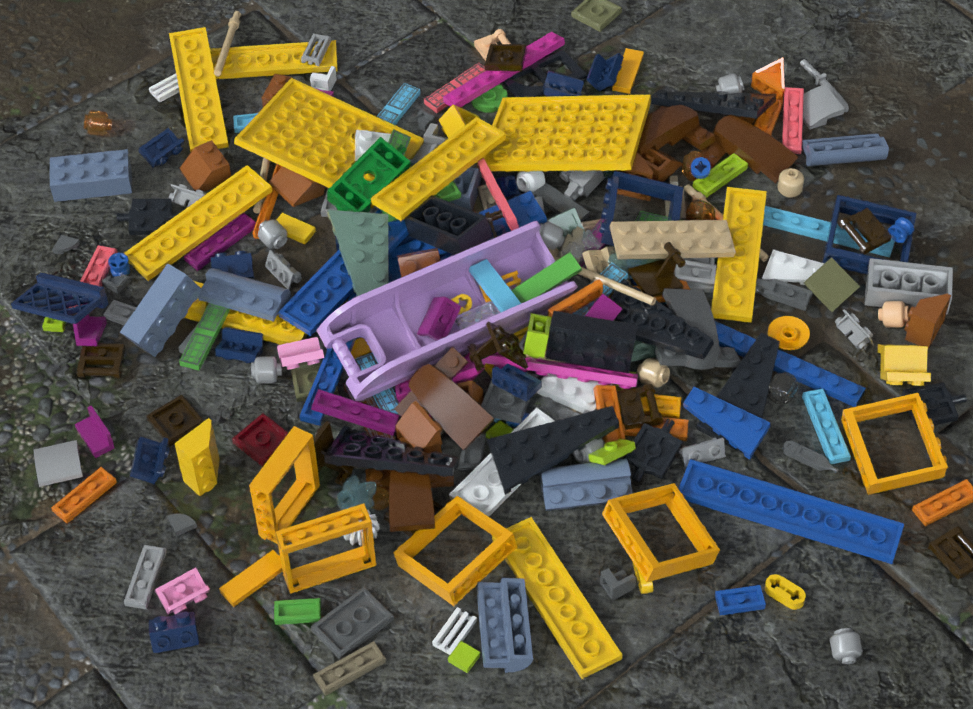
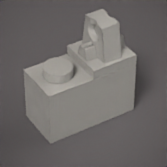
(581, 182)

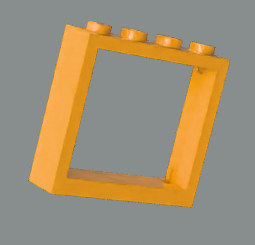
(888, 407)
(295, 449)
(616, 516)
(322, 530)
(472, 573)

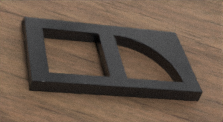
(520, 90)

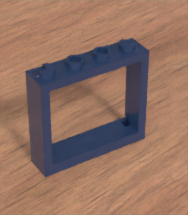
(642, 186)
(884, 213)

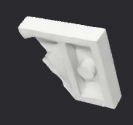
(365, 139)

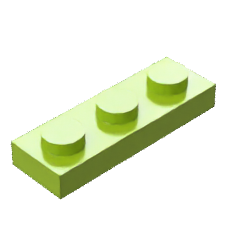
(720, 175)

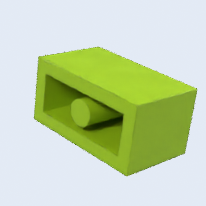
(537, 335)

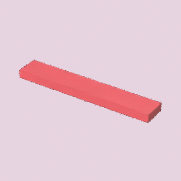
(497, 195)

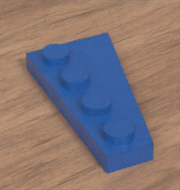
(735, 424)

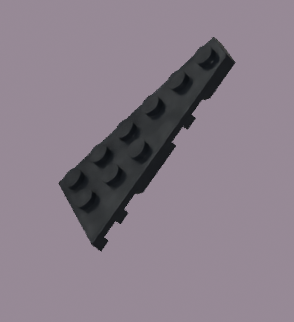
(736, 104)
(660, 326)
(749, 382)
(544, 446)
(386, 453)

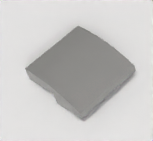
(819, 106)
(697, 270)
(57, 463)

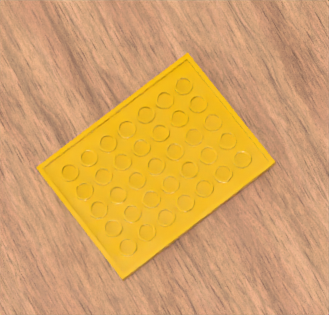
(313, 133)
(568, 133)

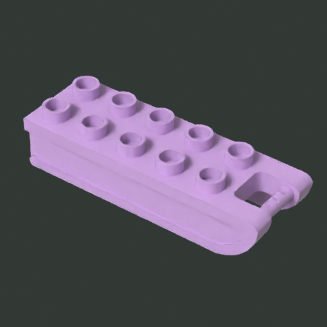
(394, 312)

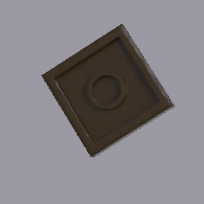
(505, 57)
(174, 419)

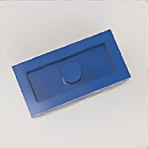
(740, 600)

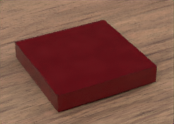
(260, 439)

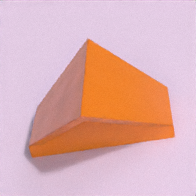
(770, 79)

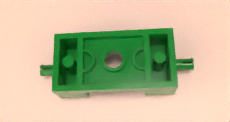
(353, 192)

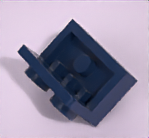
(604, 72)
(562, 85)
(161, 147)
(237, 264)
(240, 345)
(516, 382)
(149, 459)
(173, 632)

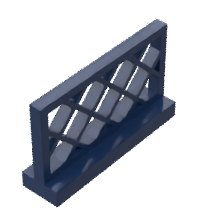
(61, 290)

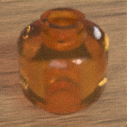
(97, 123)
(686, 164)
(700, 211)

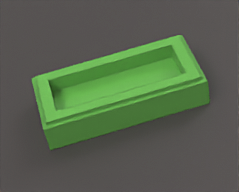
(297, 611)

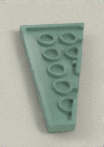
(363, 247)

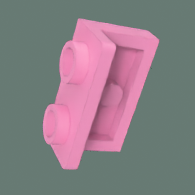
(300, 351)
(182, 591)

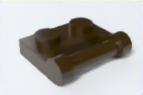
(869, 227)
(101, 355)
(632, 408)
(951, 554)

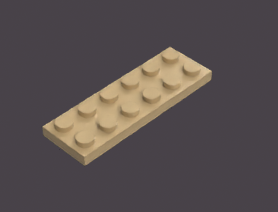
(691, 238)

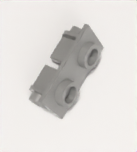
(183, 193)
(281, 269)
(860, 335)
(704, 451)

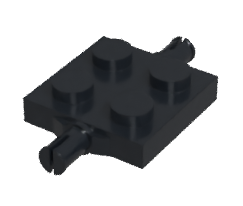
(147, 215)
(938, 401)
(653, 451)

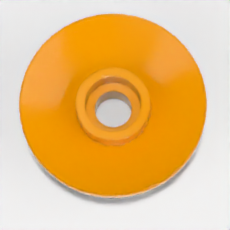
(790, 332)

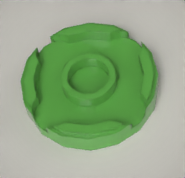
(490, 100)

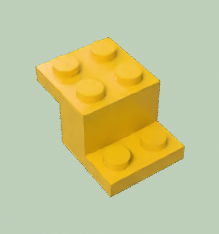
(904, 364)

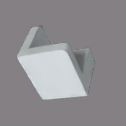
(324, 81)

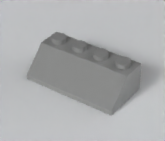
(905, 282)

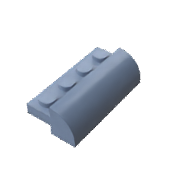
(845, 149)
(243, 294)
(585, 484)
(504, 624)

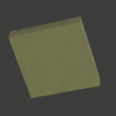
(596, 13)
(831, 284)
(303, 379)

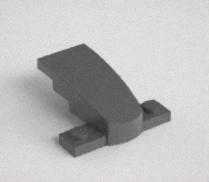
(696, 311)

